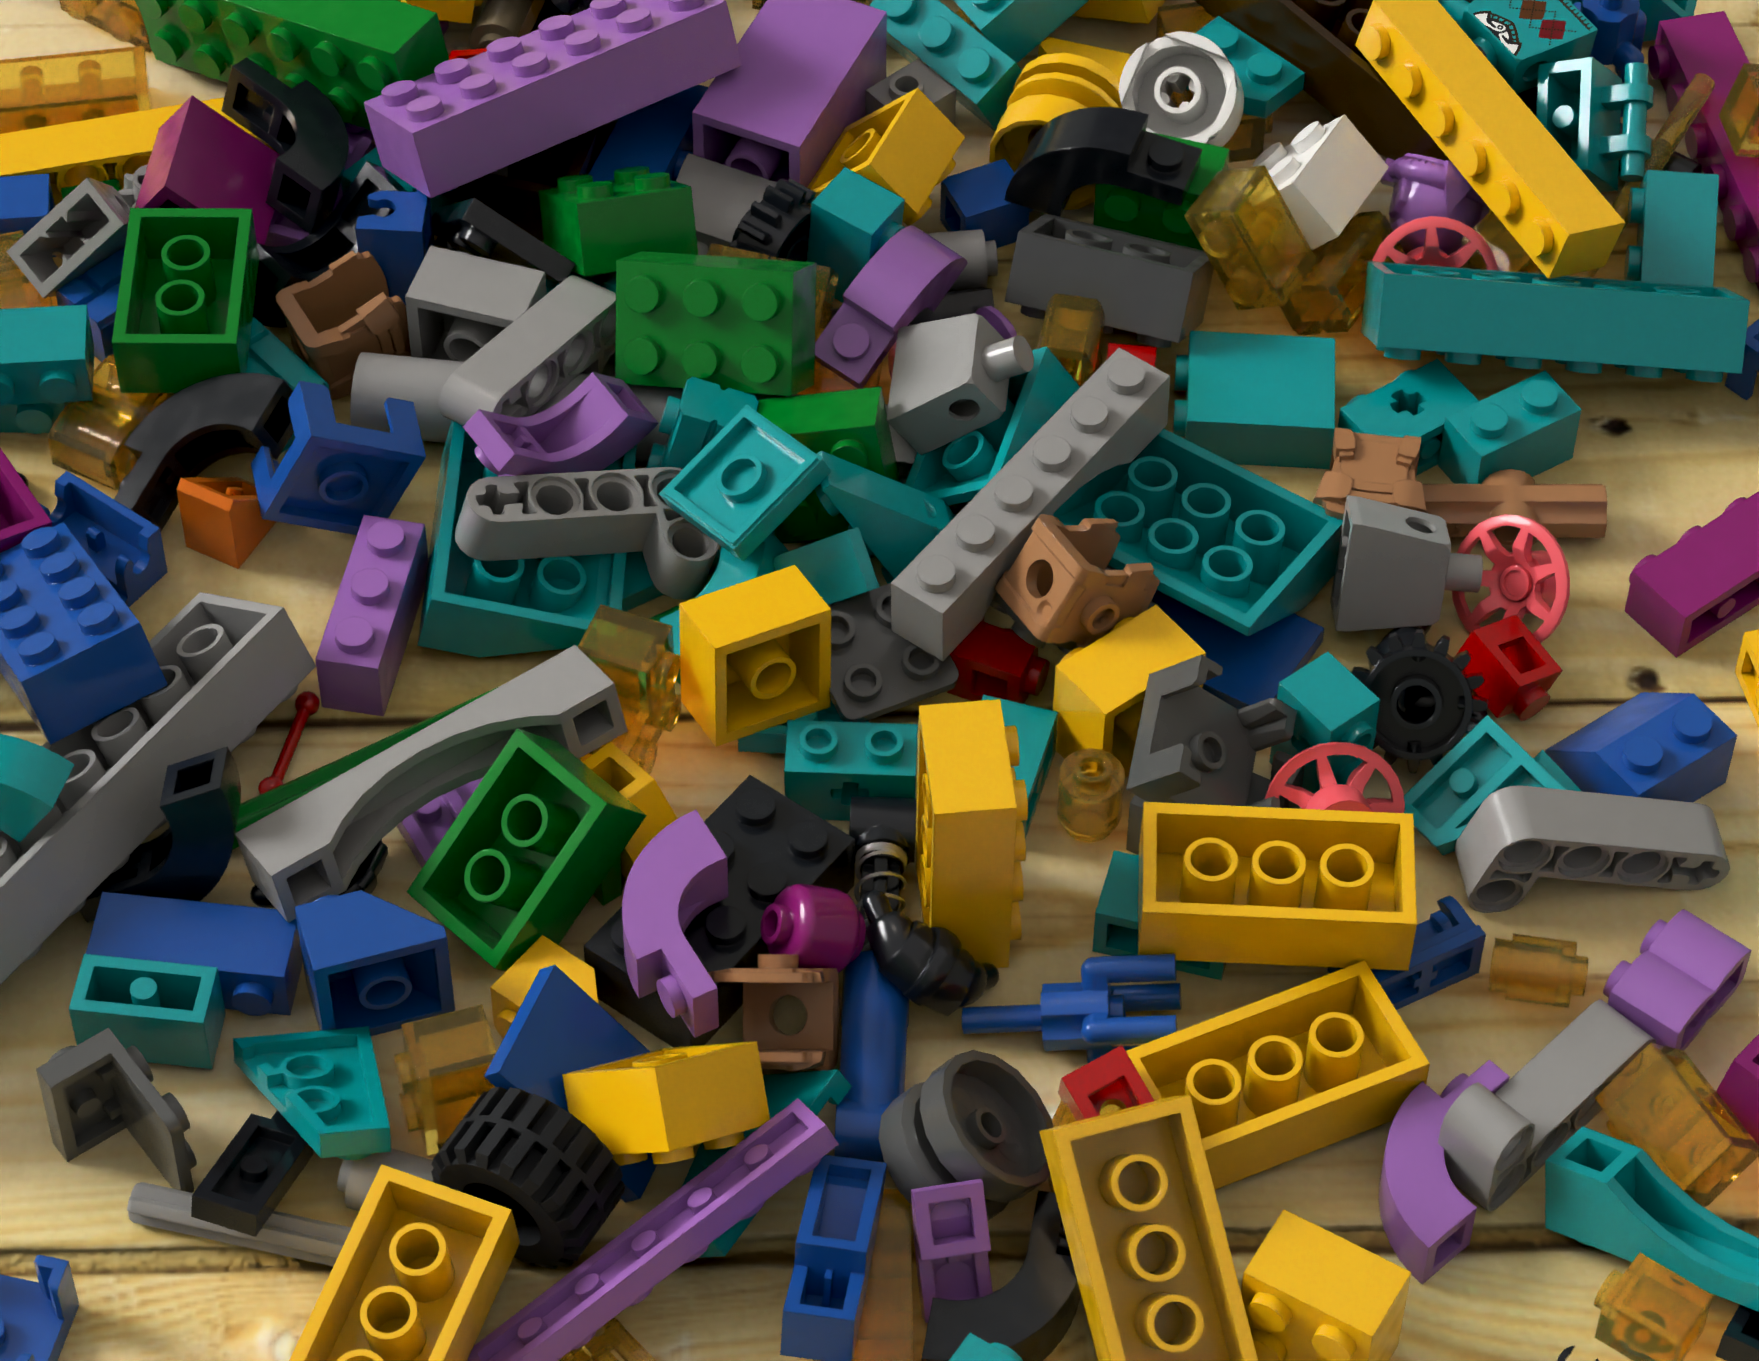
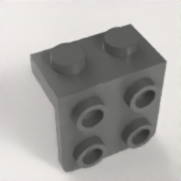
(874, 666)
(105, 1088)

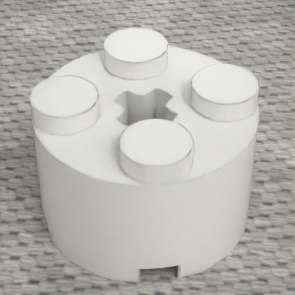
(1171, 66)

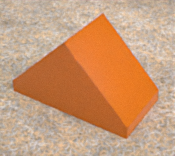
(221, 517)

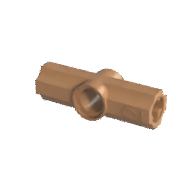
(1560, 508)

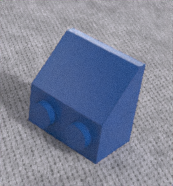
(1650, 749)
(372, 963)

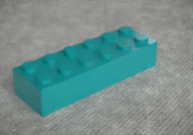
(1556, 319)

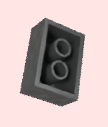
(1138, 280)

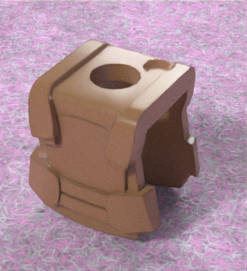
(342, 316)
(1373, 469)
(1063, 586)
(780, 976)

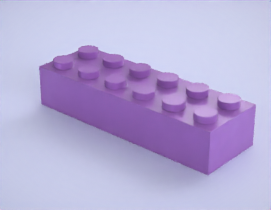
(546, 87)

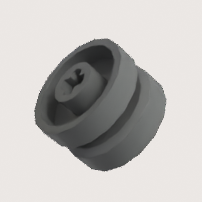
(968, 1124)

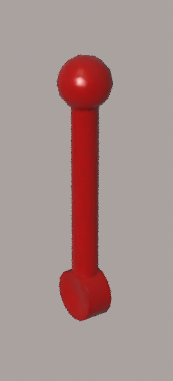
(306, 705)

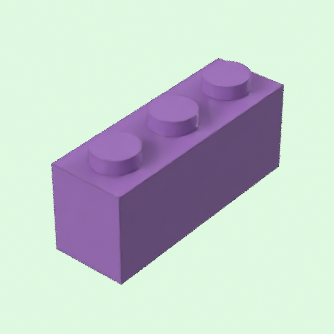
(372, 615)

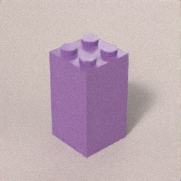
(795, 88)

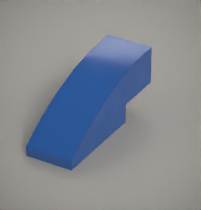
(833, 1259)

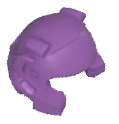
(1431, 188)

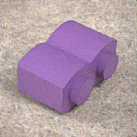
(1678, 979)

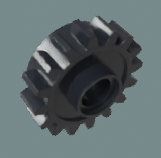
(778, 223)
(1438, 672)

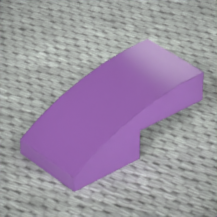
(951, 1242)

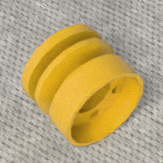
(1045, 91)

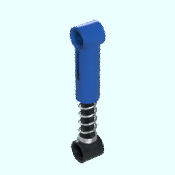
(872, 1007)

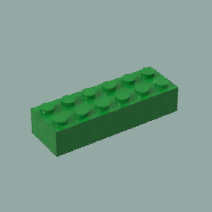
(335, 44)

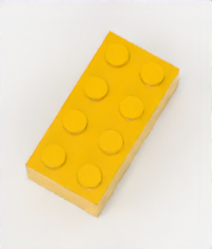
(970, 826)
(1277, 885)
(1288, 1071)
(1148, 1236)
(411, 1275)

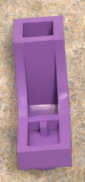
(886, 295)
(575, 435)
(664, 891)
(1417, 1200)

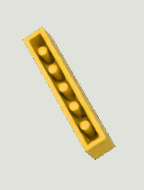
(1490, 136)

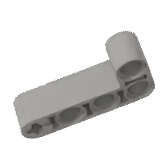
(537, 354)
(587, 517)
(1585, 838)
(1506, 1136)

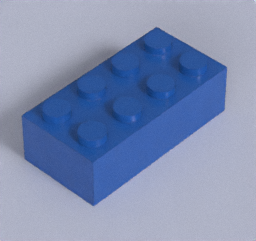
(68, 636)

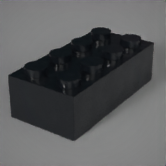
(767, 848)

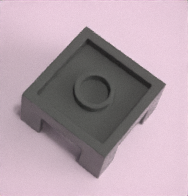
(1198, 745)

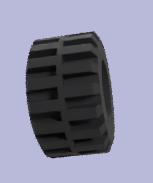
(538, 1165)

